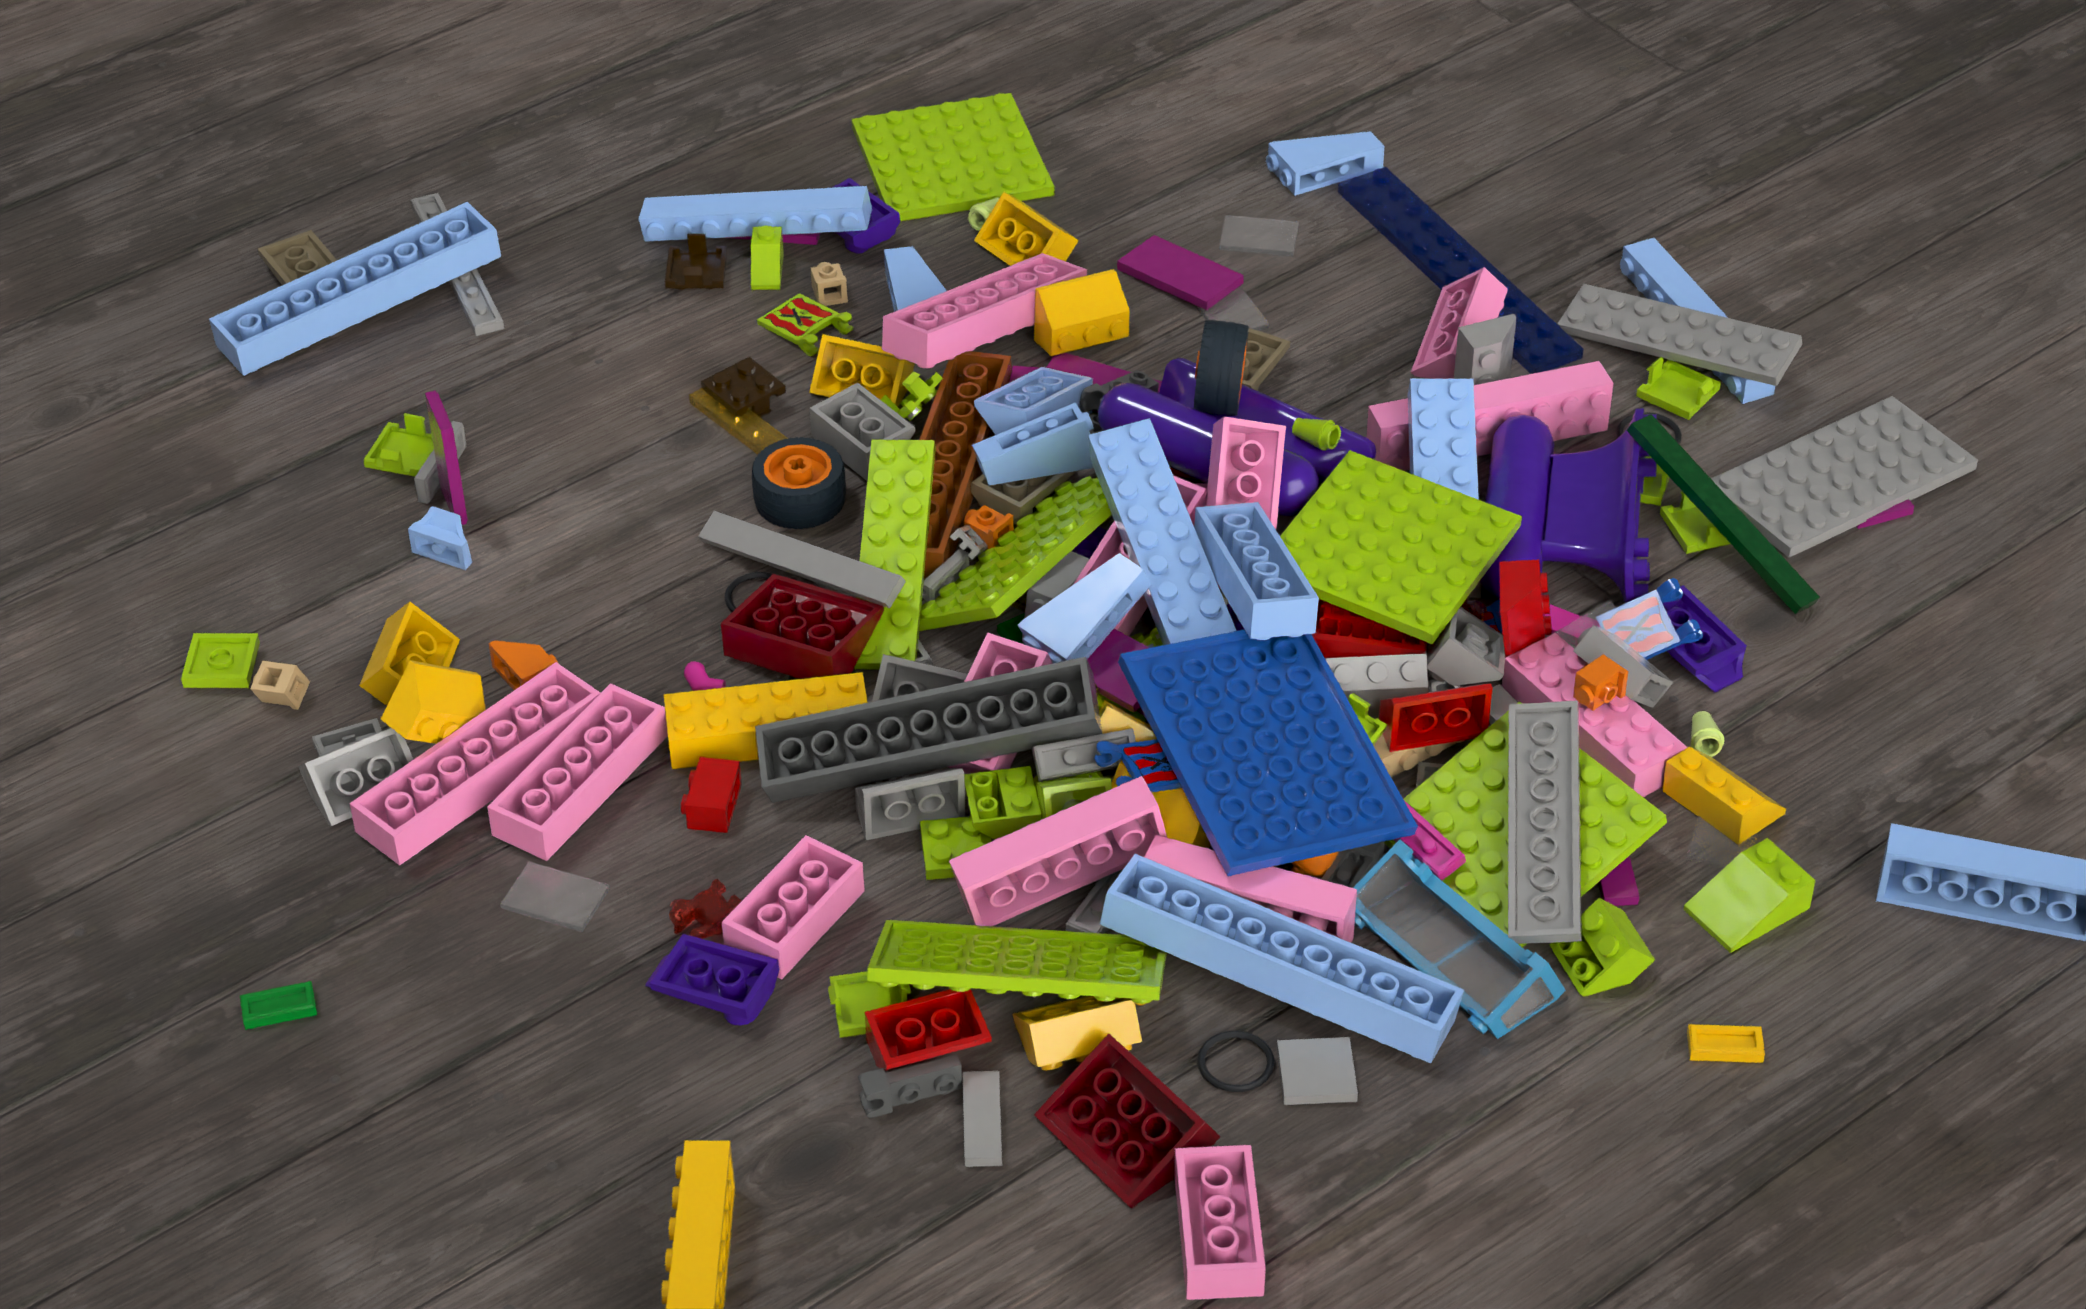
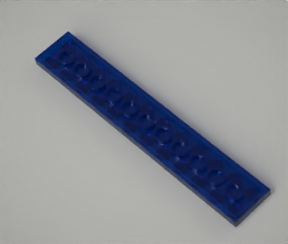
(1447, 257)

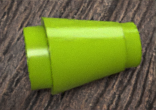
(1318, 432)

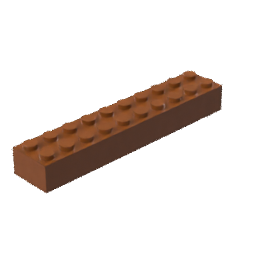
(955, 428)

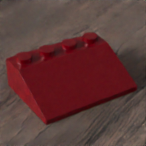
(800, 629)
(1123, 1122)

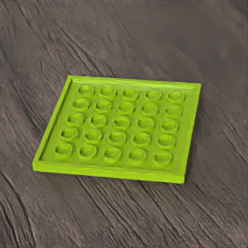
(951, 156)
(1396, 545)
(1470, 809)

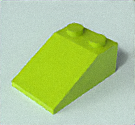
(1752, 896)

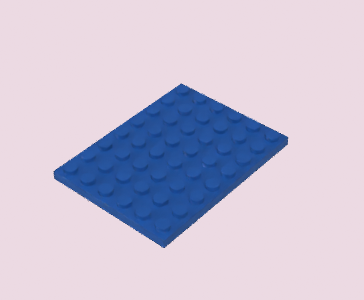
(1266, 748)

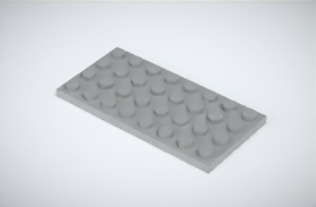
(1843, 475)

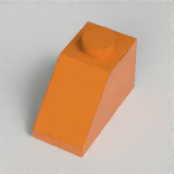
(519, 661)

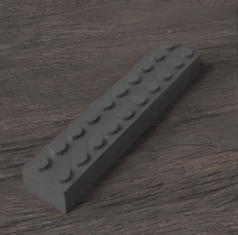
(928, 730)

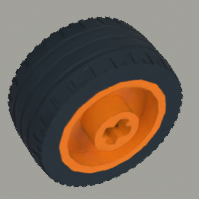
(1220, 367)
(798, 483)

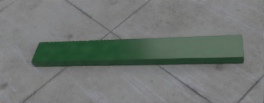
(1723, 514)

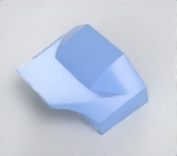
(440, 538)

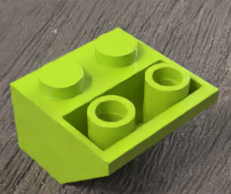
(1002, 800)
(1608, 953)

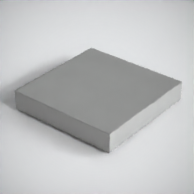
(1317, 1071)

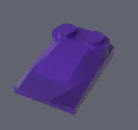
(880, 228)
(1715, 657)
(717, 978)

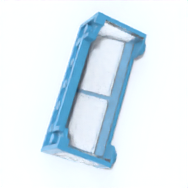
(1453, 943)

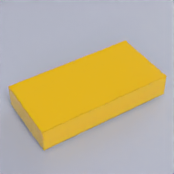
(1725, 1043)

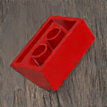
(1523, 604)
(1436, 717)
(924, 1028)

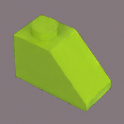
(766, 258)

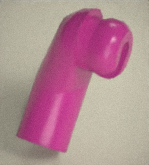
(698, 678)

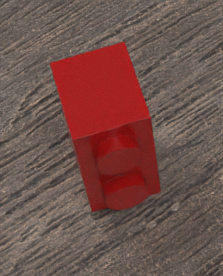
(712, 794)

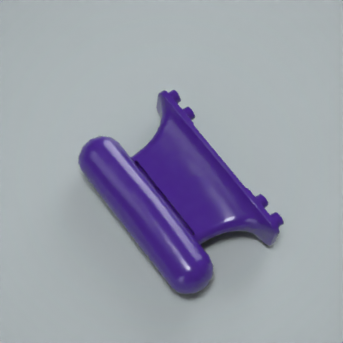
(1188, 433)
(1571, 503)

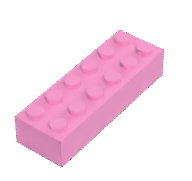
(1614, 734)
(577, 771)
(1058, 853)
(1297, 896)

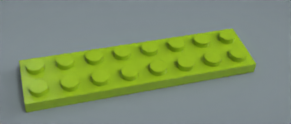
(897, 540)

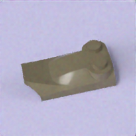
(296, 256)
(1262, 356)
(1017, 496)

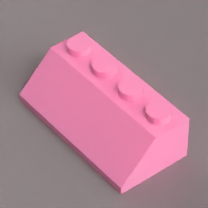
(1460, 303)
(1246, 464)

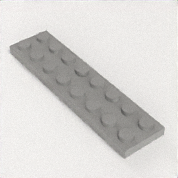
(1680, 334)
(1544, 823)

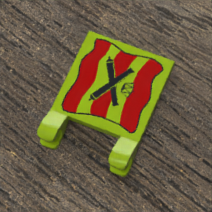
(803, 318)

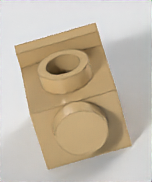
(827, 276)
(280, 684)

